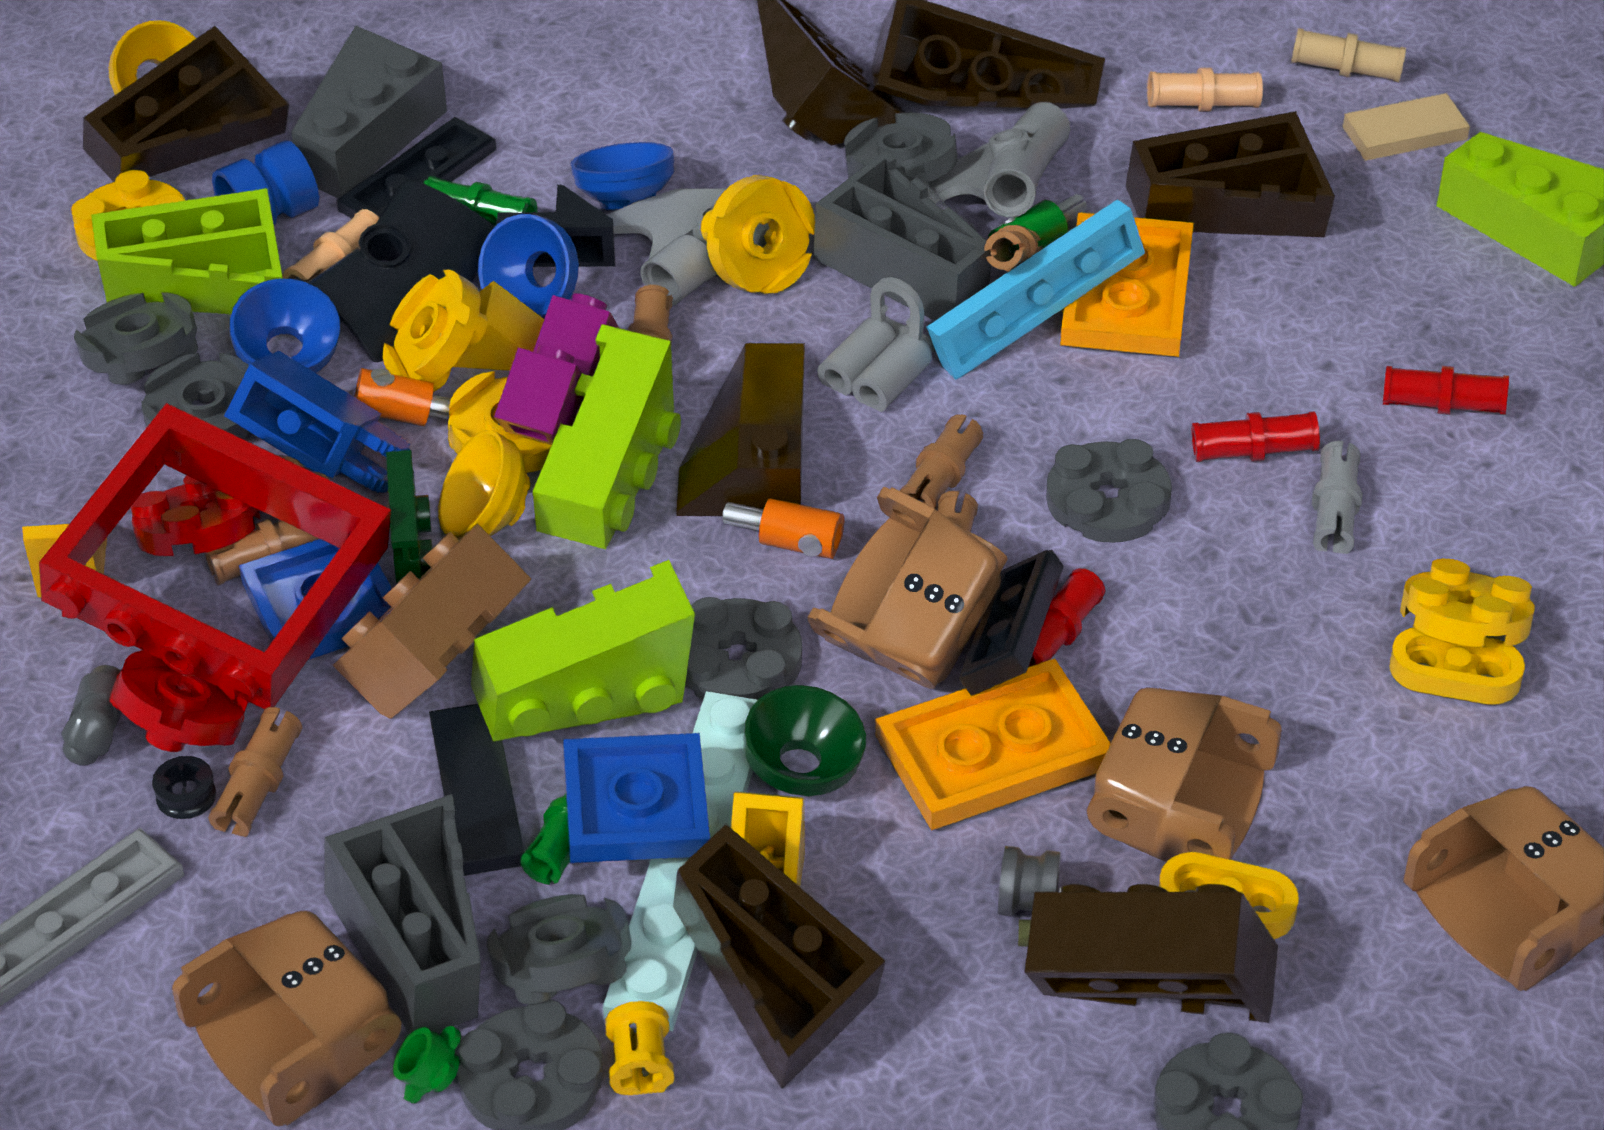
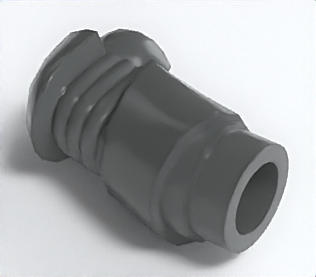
(92, 717)

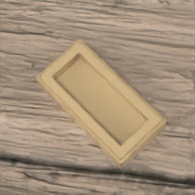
(1406, 126)

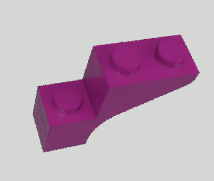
(544, 381)

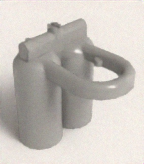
(880, 353)

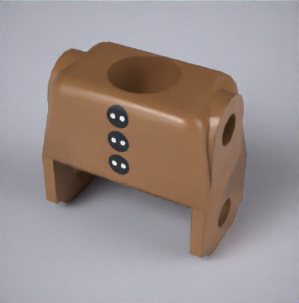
(913, 592)
(1184, 774)
(1512, 883)
(286, 1013)

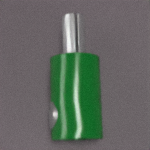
(1046, 219)

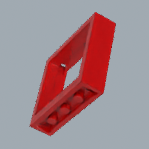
(249, 475)

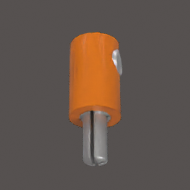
(400, 397)
(790, 526)

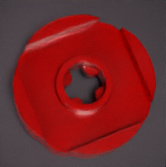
(190, 515)
(174, 705)

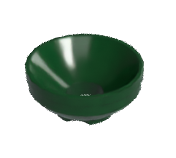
(807, 721)

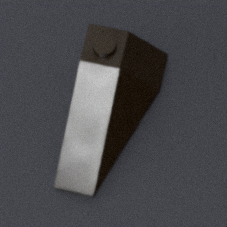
(967, 61)
(816, 80)
(750, 436)

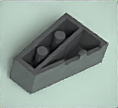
(367, 110)
(890, 228)
(409, 911)

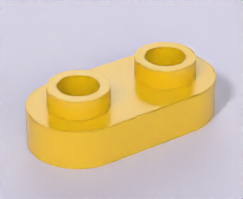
(1457, 669)
(1258, 884)

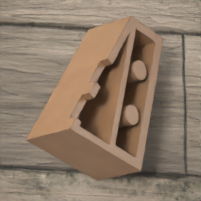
(429, 620)

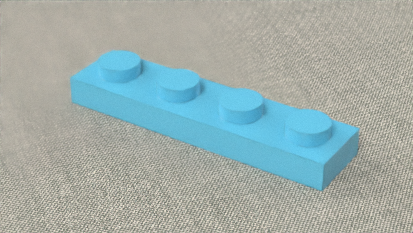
(1036, 289)

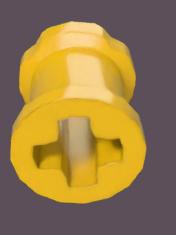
(639, 1048)

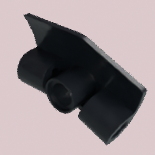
(417, 237)

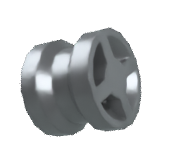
(1025, 875)

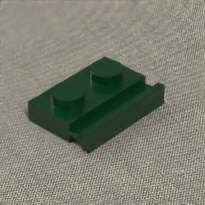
(408, 516)

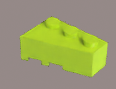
(1529, 203)
(190, 248)
(613, 443)
(588, 664)

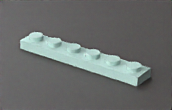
(661, 946)

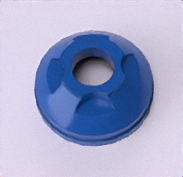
(623, 172)
(510, 257)
(289, 309)

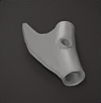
(1010, 164)
(674, 226)

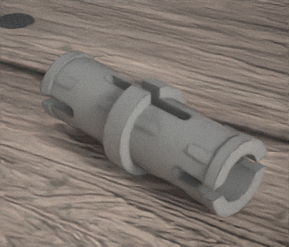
(1337, 497)

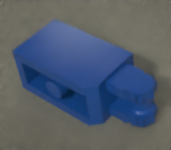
(312, 420)

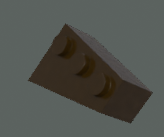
(185, 111)
(1233, 179)
(1152, 946)
(774, 952)

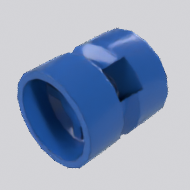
(278, 169)

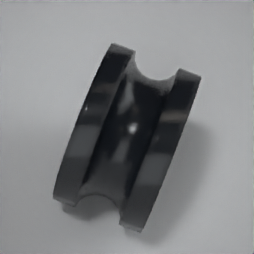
(182, 770)

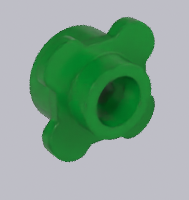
(427, 1061)

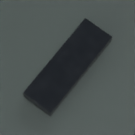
(441, 154)
(1012, 623)
(478, 778)

